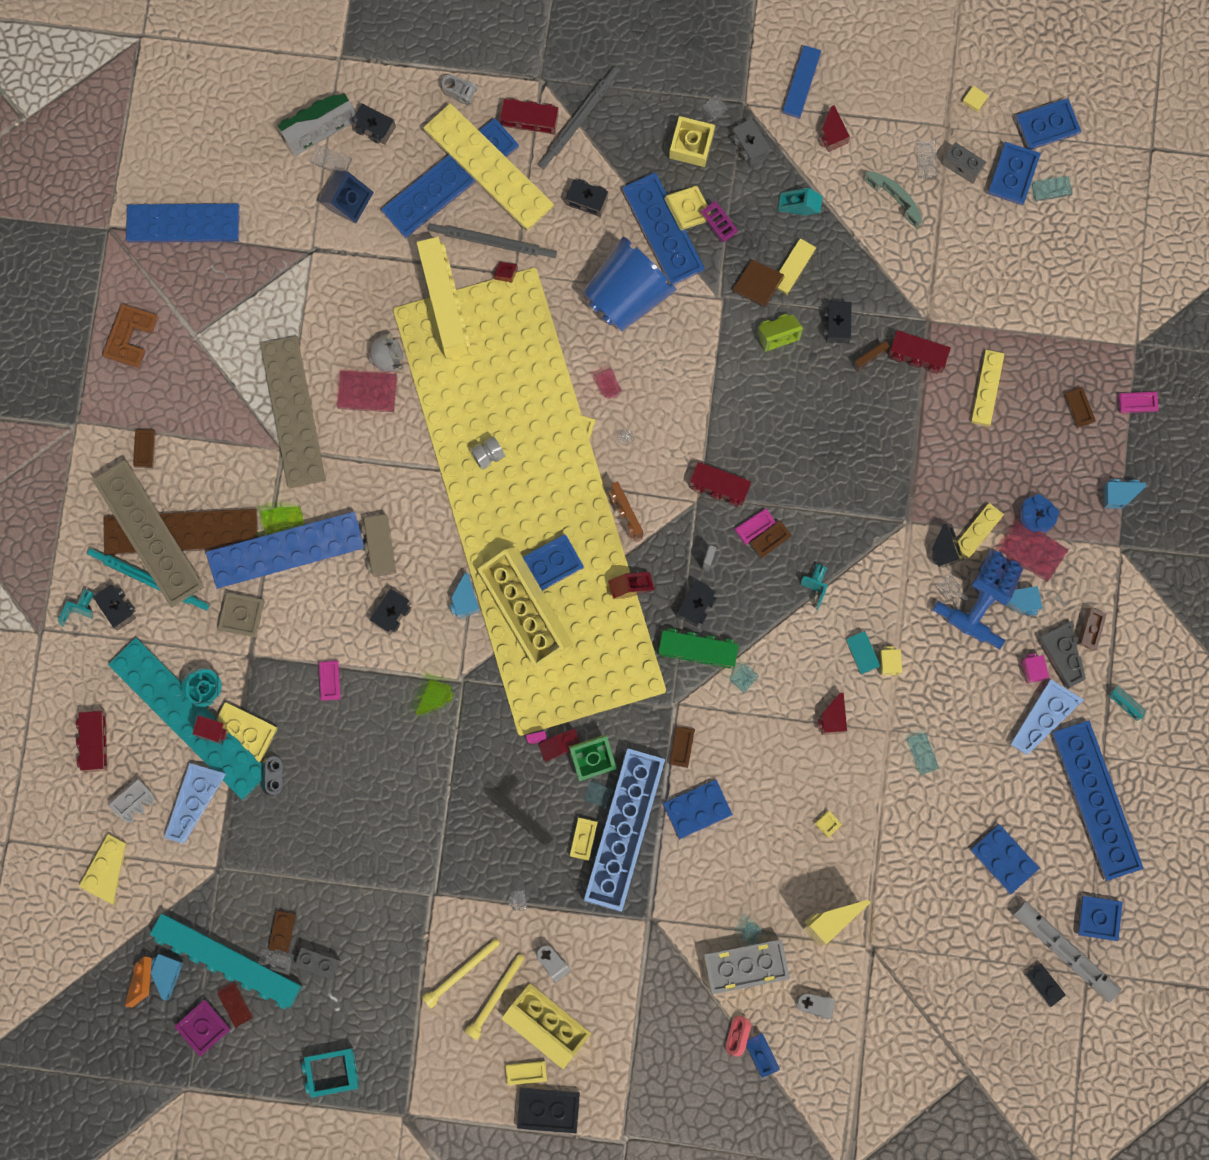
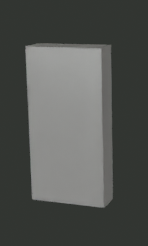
(709, 558)

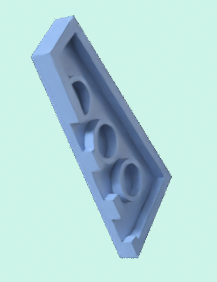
(1047, 713)
(192, 800)

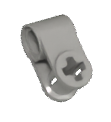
(461, 91)
(555, 965)
(819, 1005)

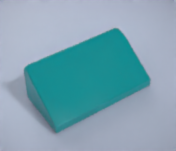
(863, 652)
(1127, 703)

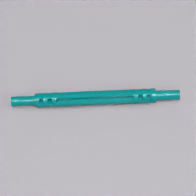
(139, 575)

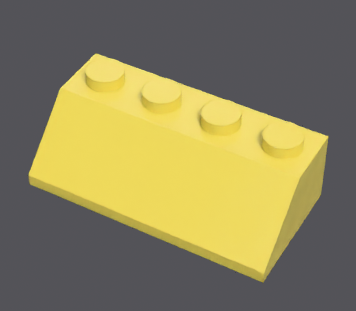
(546, 1026)

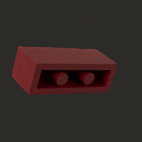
(529, 116)
(919, 352)
(719, 484)
(92, 741)

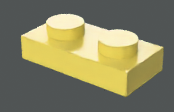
(583, 839)

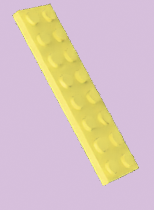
(488, 167)

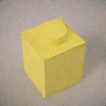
(890, 661)

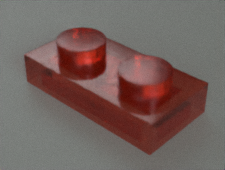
(235, 1005)

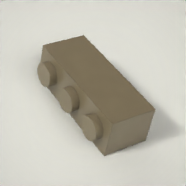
(379, 545)

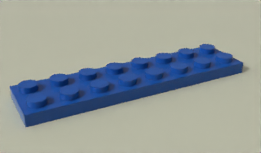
(440, 186)
(285, 549)
(1097, 801)

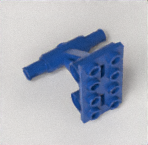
(996, 582)

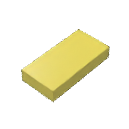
(526, 1073)

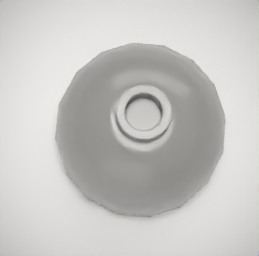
(386, 354)

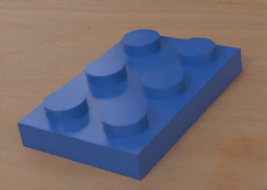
(1048, 124)
(1014, 173)
(553, 562)
(697, 809)
(1004, 859)

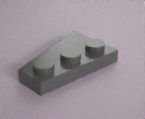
(1063, 652)

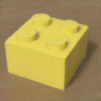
(692, 141)

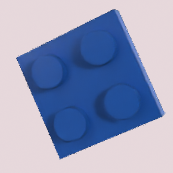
(1100, 918)

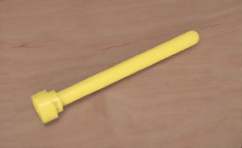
(432, 997)
(475, 1029)

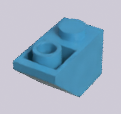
(1119, 494)

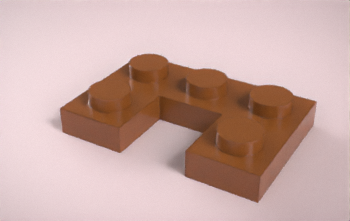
(118, 343)
(618, 498)

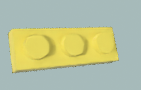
(979, 530)

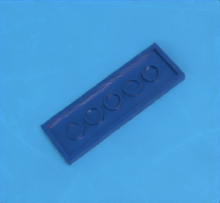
(183, 223)
(666, 239)

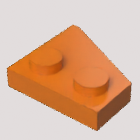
(140, 982)

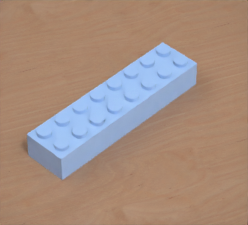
(624, 830)

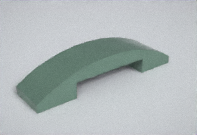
(880, 181)

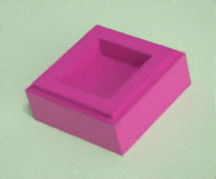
(536, 737)

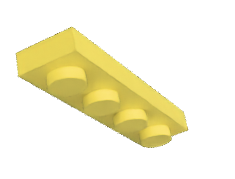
(987, 388)

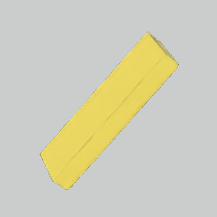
(795, 264)

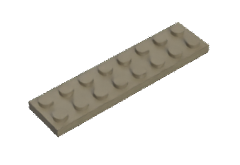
(293, 412)
(148, 533)

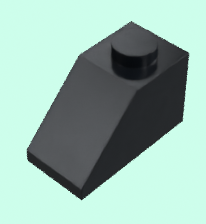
(946, 547)

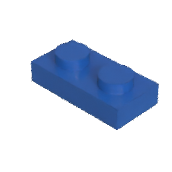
(762, 1055)

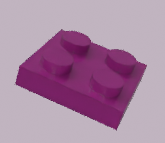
(202, 1028)

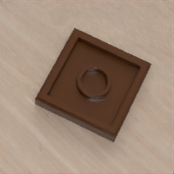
(758, 283)

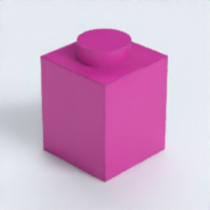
(1035, 668)

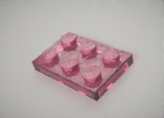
(367, 391)
(1033, 551)

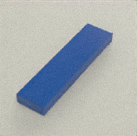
(802, 82)

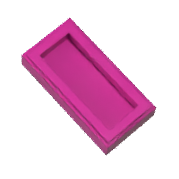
(1138, 402)
(755, 526)
(329, 680)

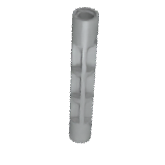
(1067, 951)

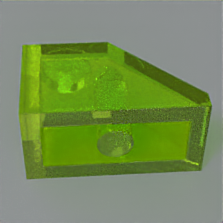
(281, 519)
(435, 698)

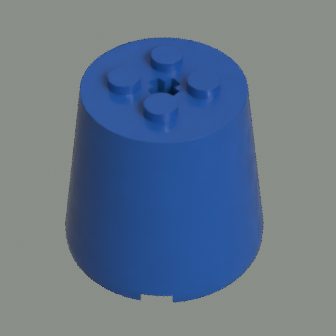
(626, 286)

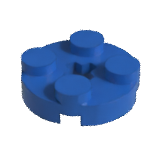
(1042, 505)

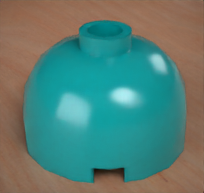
(201, 686)

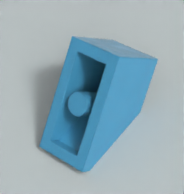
(464, 599)
(1026, 601)
(165, 974)

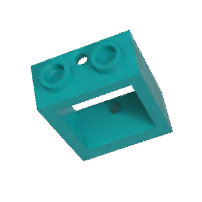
(351, 1072)

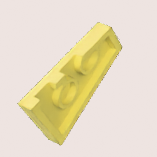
(248, 729)
(105, 869)

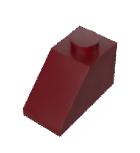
(834, 131)
(631, 585)
(834, 717)
(210, 730)
(558, 745)

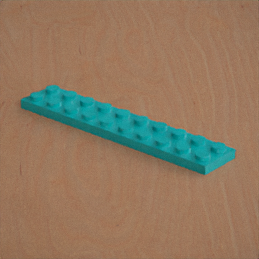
(164, 696)

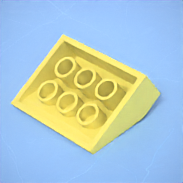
(827, 925)

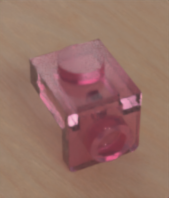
(607, 383)

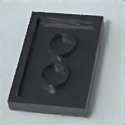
(548, 1110)

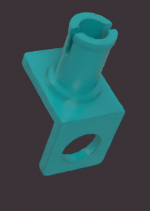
(815, 582)
(79, 607)

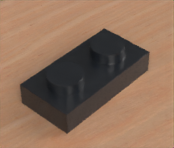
(1045, 985)

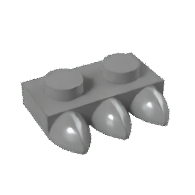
(130, 799)

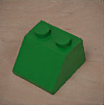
(592, 757)

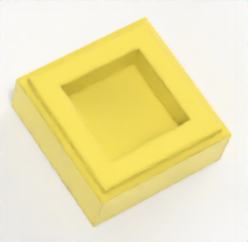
(975, 99)
(828, 824)

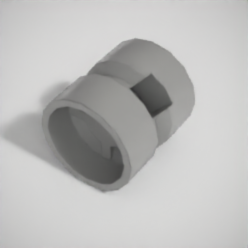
(487, 453)

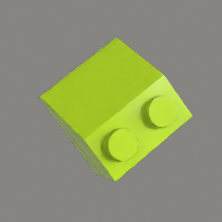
(779, 332)

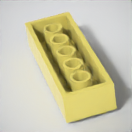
(443, 297)
(525, 607)

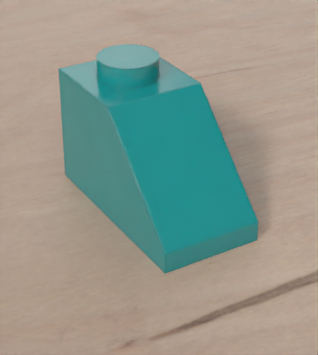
(800, 202)

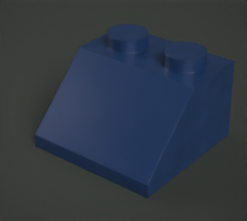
(346, 196)

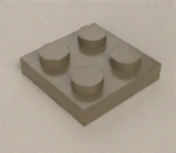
(241, 615)

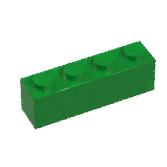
(698, 649)

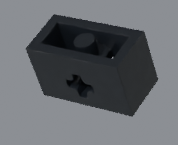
(368, 117)
(594, 204)
(842, 312)
(697, 593)
(106, 601)
(390, 602)

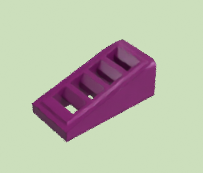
(713, 225)

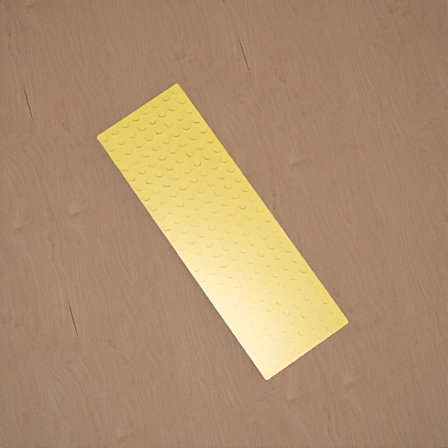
(540, 491)

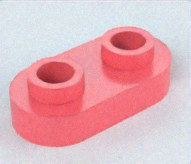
(738, 1036)

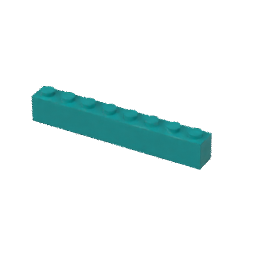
(226, 960)

